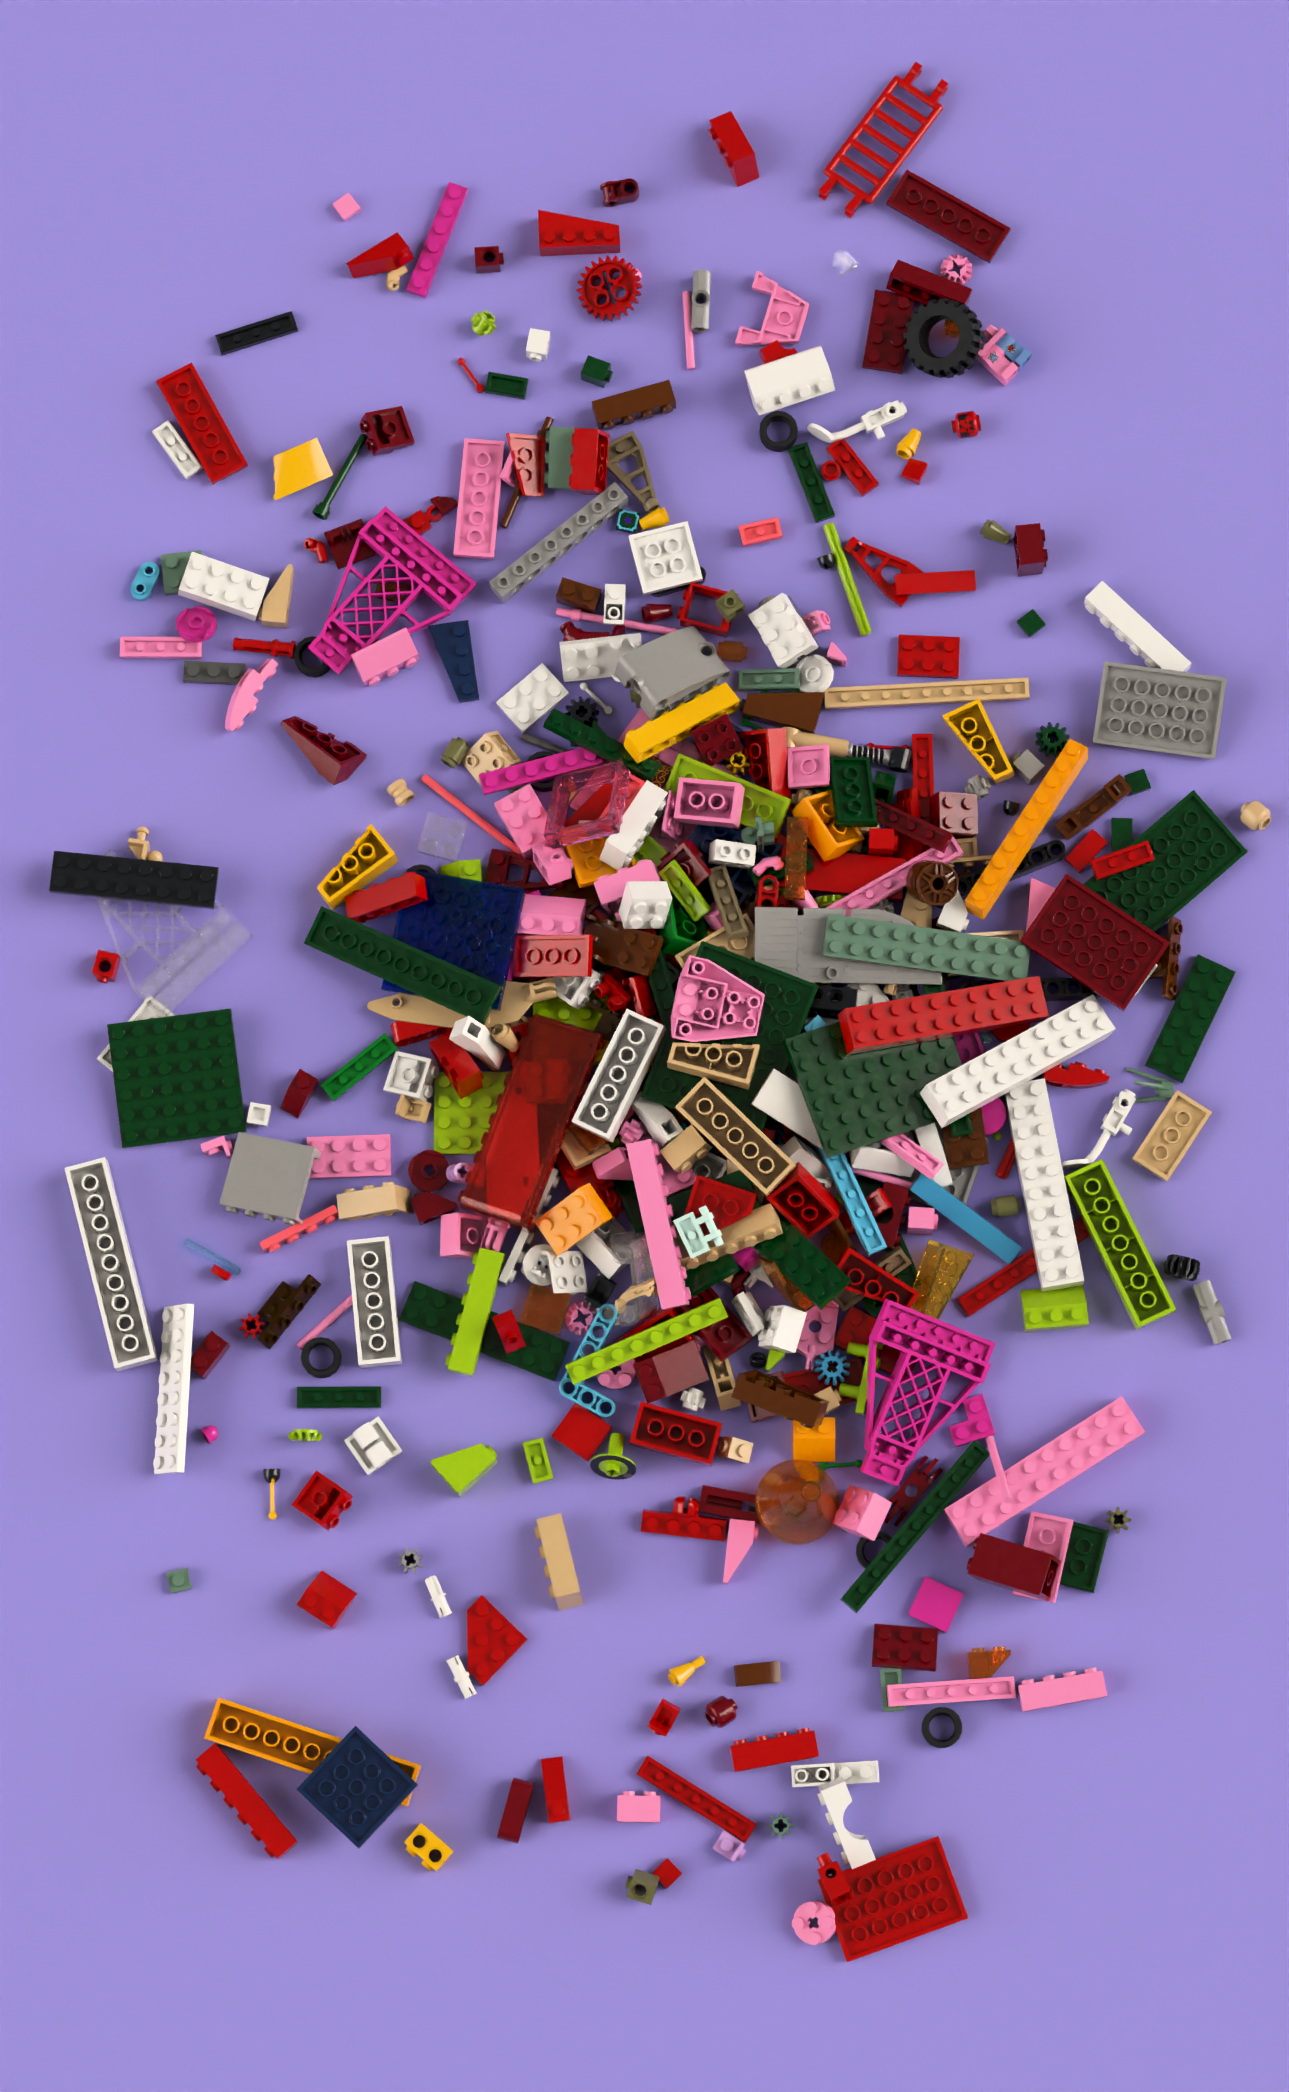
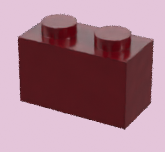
(208, 1354)

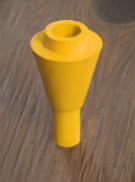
(680, 1674)

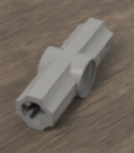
(700, 312)
(1211, 1312)

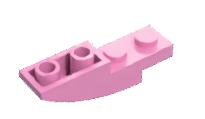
(242, 700)

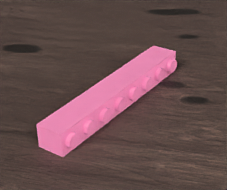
(657, 1224)

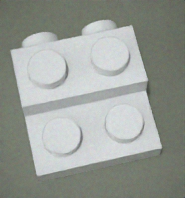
(577, 989)
(411, 1076)

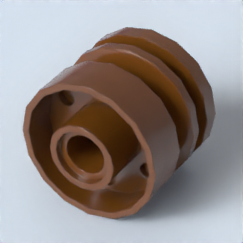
(932, 882)

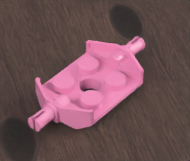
(814, 1343)

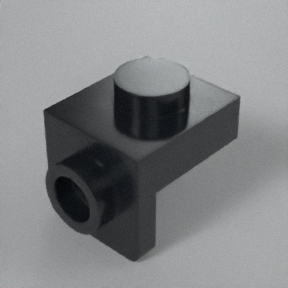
(599, 1291)

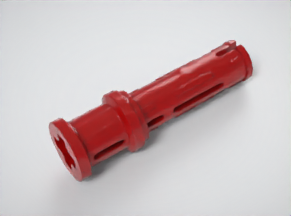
(272, 647)

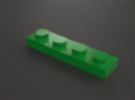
(359, 1067)

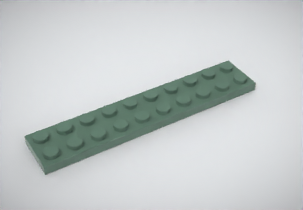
(925, 948)

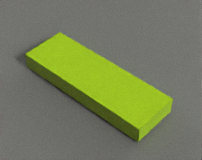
(685, 891)

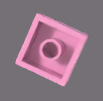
(862, 1512)

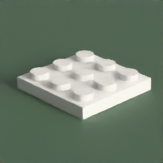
(665, 558)

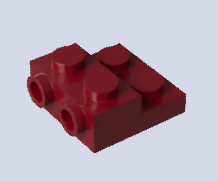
(386, 430)
(690, 861)

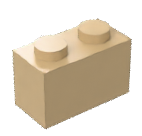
(686, 1149)

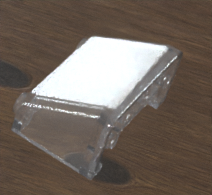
(633, 1250)

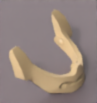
(635, 1291)

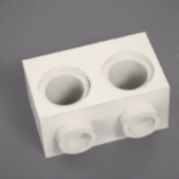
(732, 854)

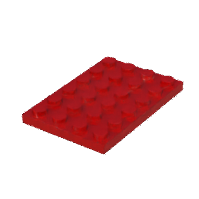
(896, 1899)

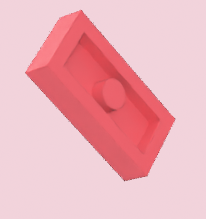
(760, 532)

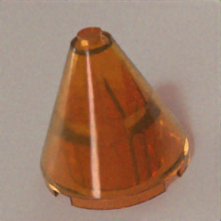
(796, 1502)

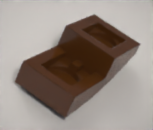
(757, 1673)

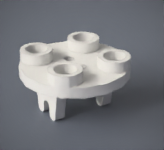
(537, 1273)

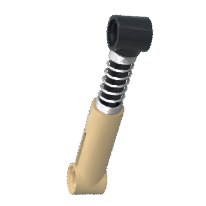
(897, 758)

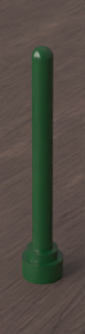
(322, 510)

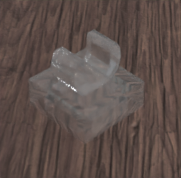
(845, 260)

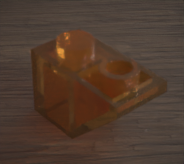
(985, 1663)

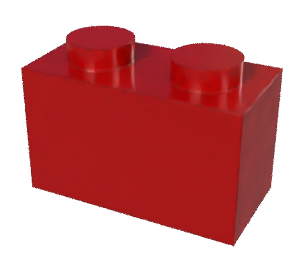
(882, 842)

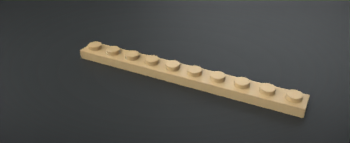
(926, 693)

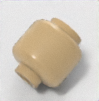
(1255, 815)

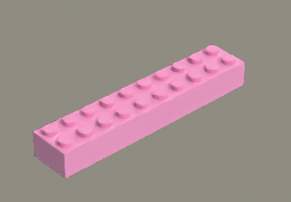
(1045, 1471)

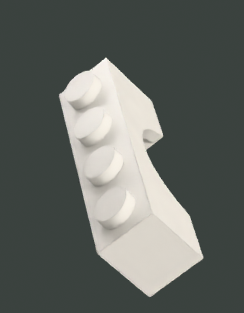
(837, 1798)

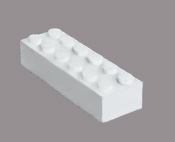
(619, 1075)
(374, 1302)

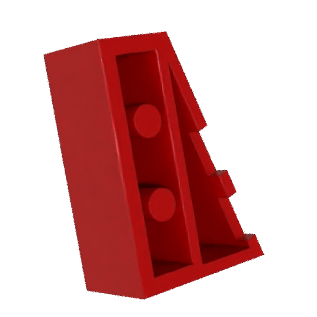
(734, 148)
(457, 1065)

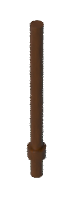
(517, 493)

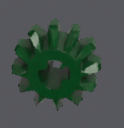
(1045, 736)

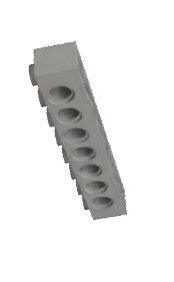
(559, 542)

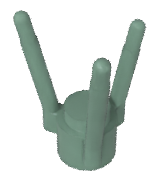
(1162, 1086)

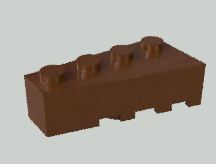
(780, 1398)

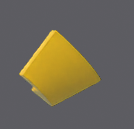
(299, 468)

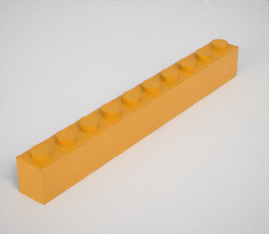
(1026, 829)

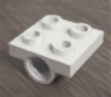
(373, 1445)

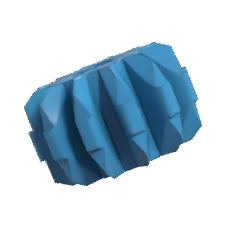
(839, 1368)

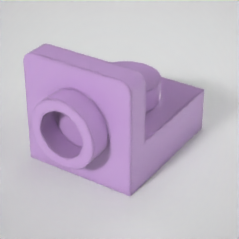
(729, 1847)

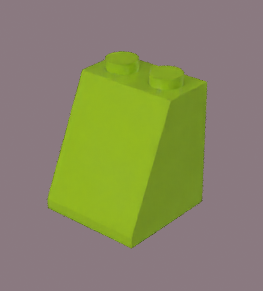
(465, 1467)

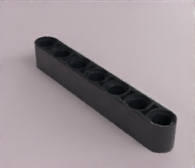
(1027, 863)
(1060, 983)

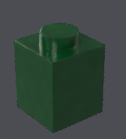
(596, 371)

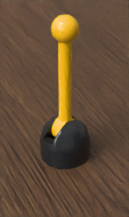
(272, 1476)

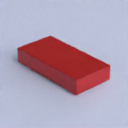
(1086, 850)

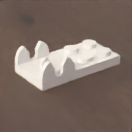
(595, 656)

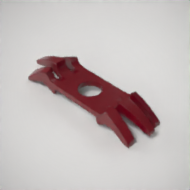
(917, 1479)

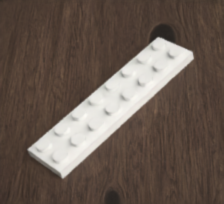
(173, 1389)

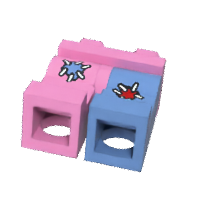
(1002, 354)

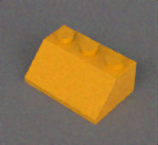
(822, 830)

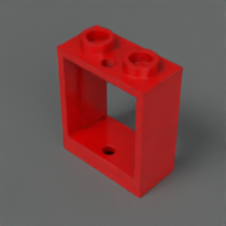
(708, 592)

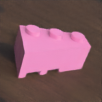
(1038, 896)

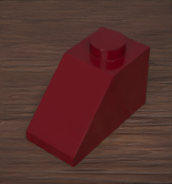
(299, 1093)
(431, 1206)

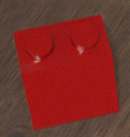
(326, 1599)

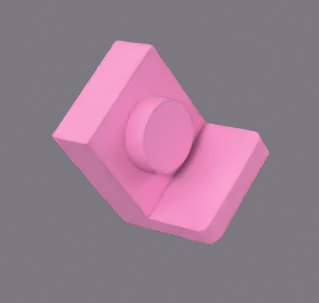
(817, 621)
(213, 1146)

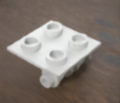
(567, 1272)

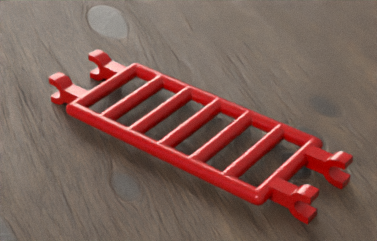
(903, 153)

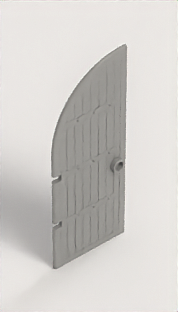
(797, 941)

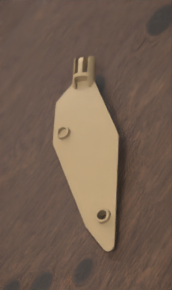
(515, 1003)

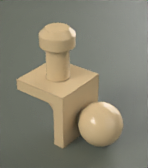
(142, 848)

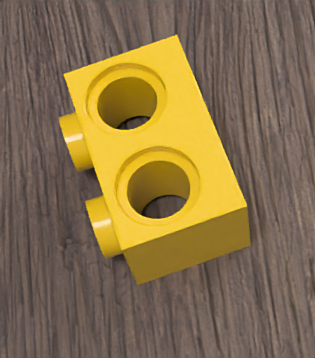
(432, 1843)

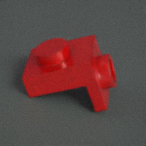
(664, 1718)

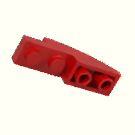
(1075, 1077)

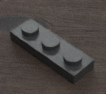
(213, 672)

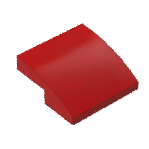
(581, 1431)

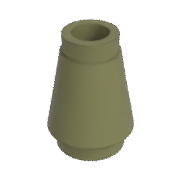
(994, 532)

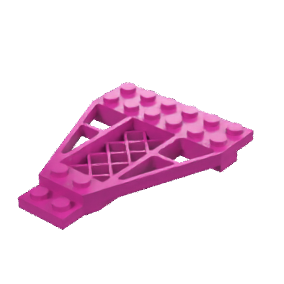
(416, 561)
(934, 1342)

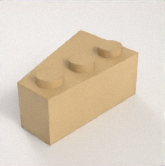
(373, 1202)

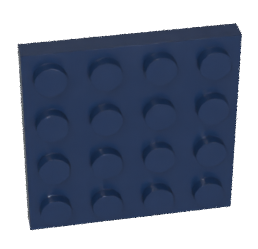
(357, 1787)

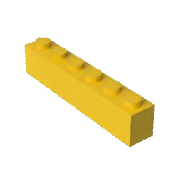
(675, 725)

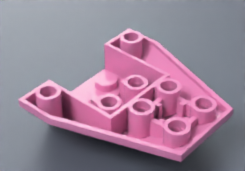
(713, 1004)

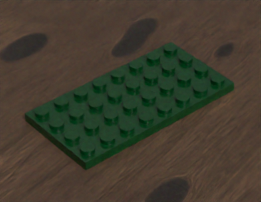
(1189, 854)

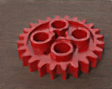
(593, 294)

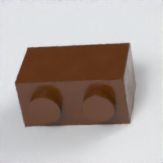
(578, 596)

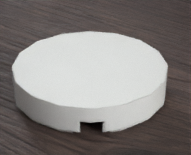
(815, 673)

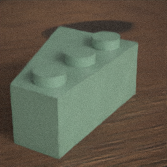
(559, 457)

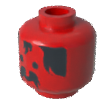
(966, 424)

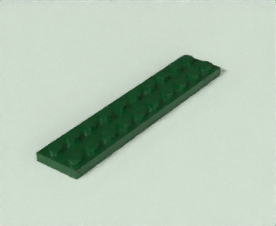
(402, 965)

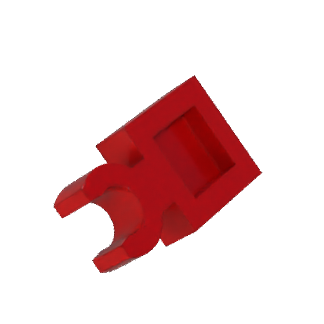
(421, 522)

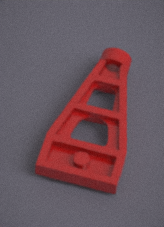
(887, 559)

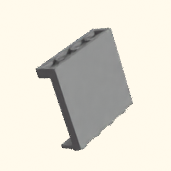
(268, 1178)

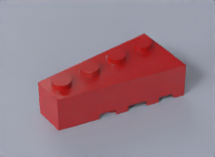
(575, 235)
(768, 759)
(873, 1281)

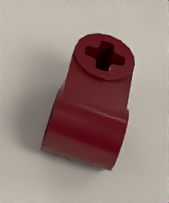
(618, 193)

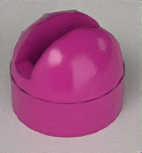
(209, 1433)

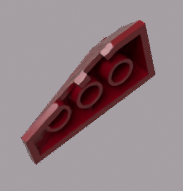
(329, 756)

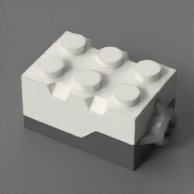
(783, 630)

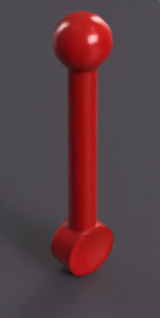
(480, 388)
(871, 745)

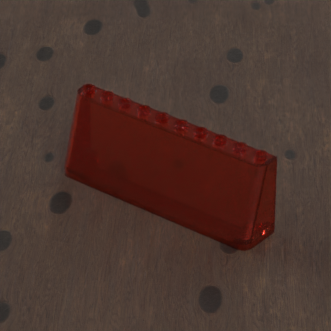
(530, 1121)

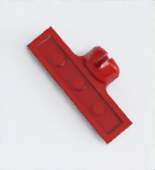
(684, 1522)

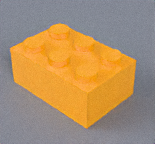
(573, 1219)

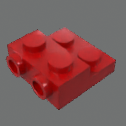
(323, 1501)

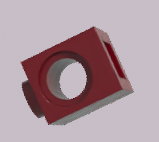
(482, 253)

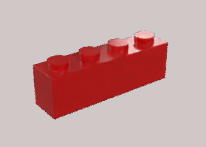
(386, 897)
(774, 1751)

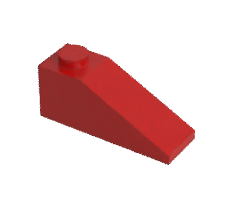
(383, 257)
(555, 1790)

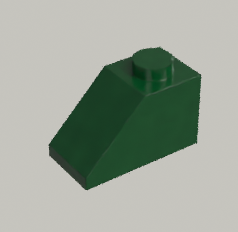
(884, 786)

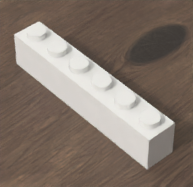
(1134, 630)

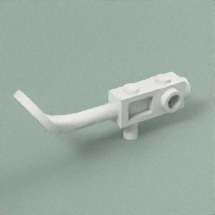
(870, 422)
(1111, 1124)

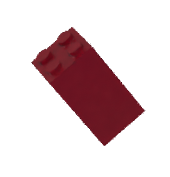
(1013, 1566)

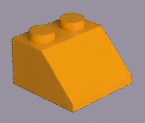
(814, 1443)

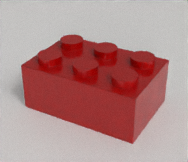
(589, 461)
(804, 1202)

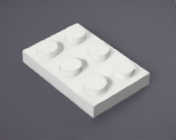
(532, 698)

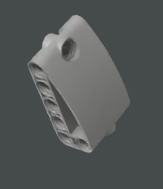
(671, 670)

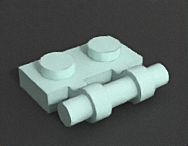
(692, 1234)

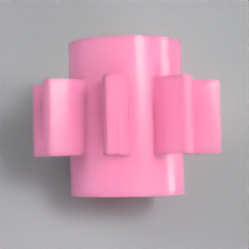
(631, 1132)

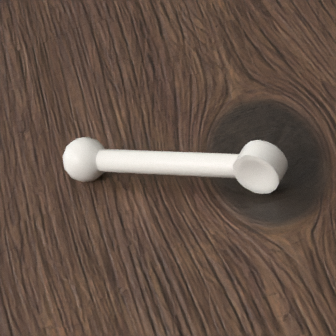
(607, 709)

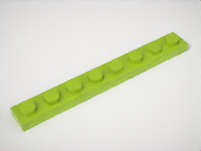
(646, 1340)

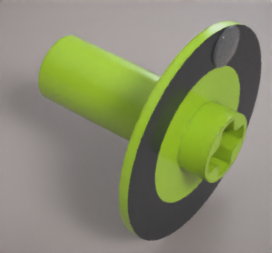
(614, 1464)

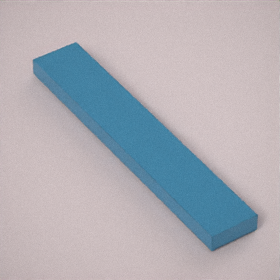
(966, 1218)

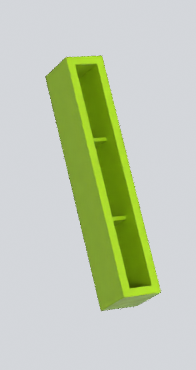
(476, 1312)

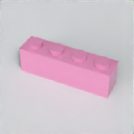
(1061, 1691)

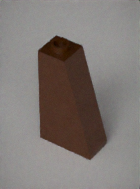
(784, 709)

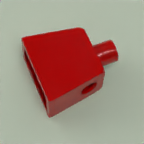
(836, 1887)

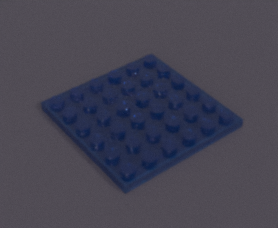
(464, 925)

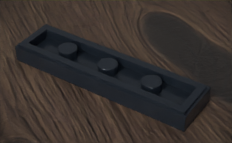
(256, 333)

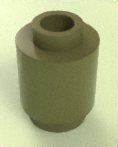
(454, 752)
(1005, 1206)

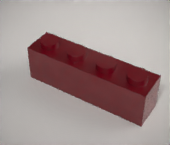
(924, 285)

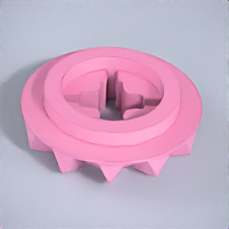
(959, 261)
(572, 1314)

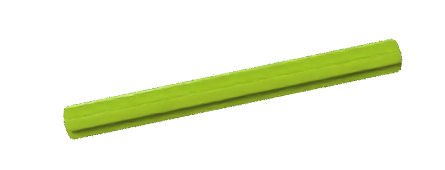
(847, 579)

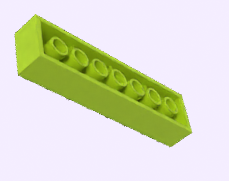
(1119, 1244)

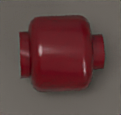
(721, 1711)

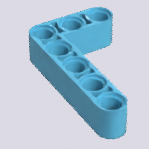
(597, 1343)

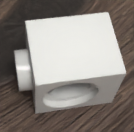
(537, 345)

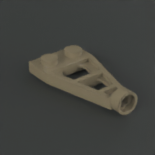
(622, 448)

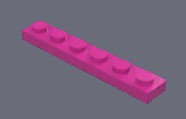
(437, 239)
(537, 770)

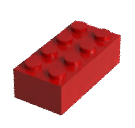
(676, 1434)

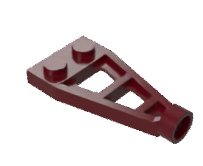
(499, 868)

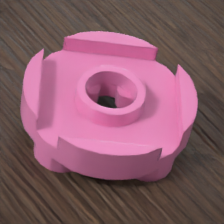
(620, 1379)
(802, 1922)

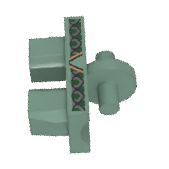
(762, 834)

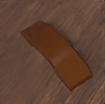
(1094, 807)

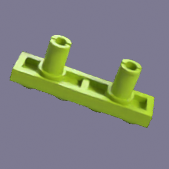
(860, 1392)

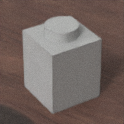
(1027, 766)

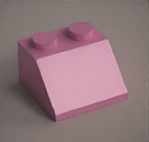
(461, 1235)

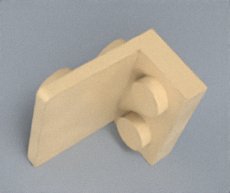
(489, 754)

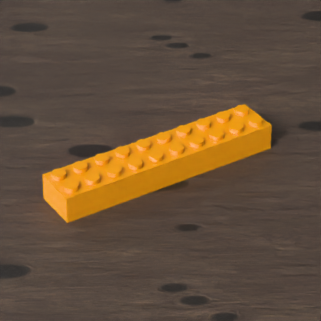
(279, 1739)

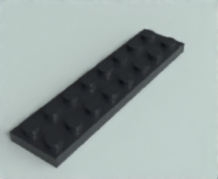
(134, 879)

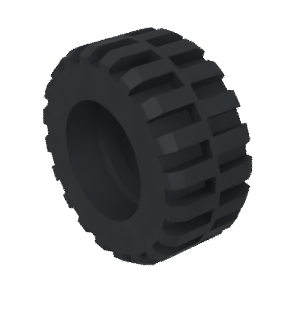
(919, 331)

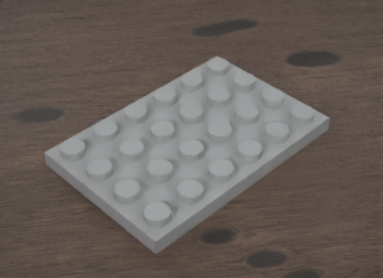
(1159, 710)

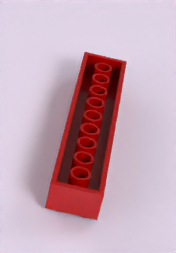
(942, 1015)

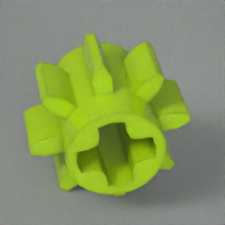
(483, 323)

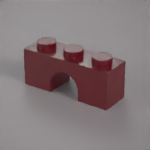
(898, 1198)

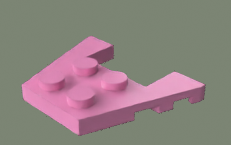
(783, 317)

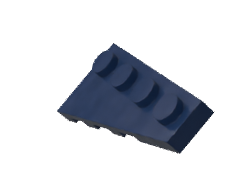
(456, 652)

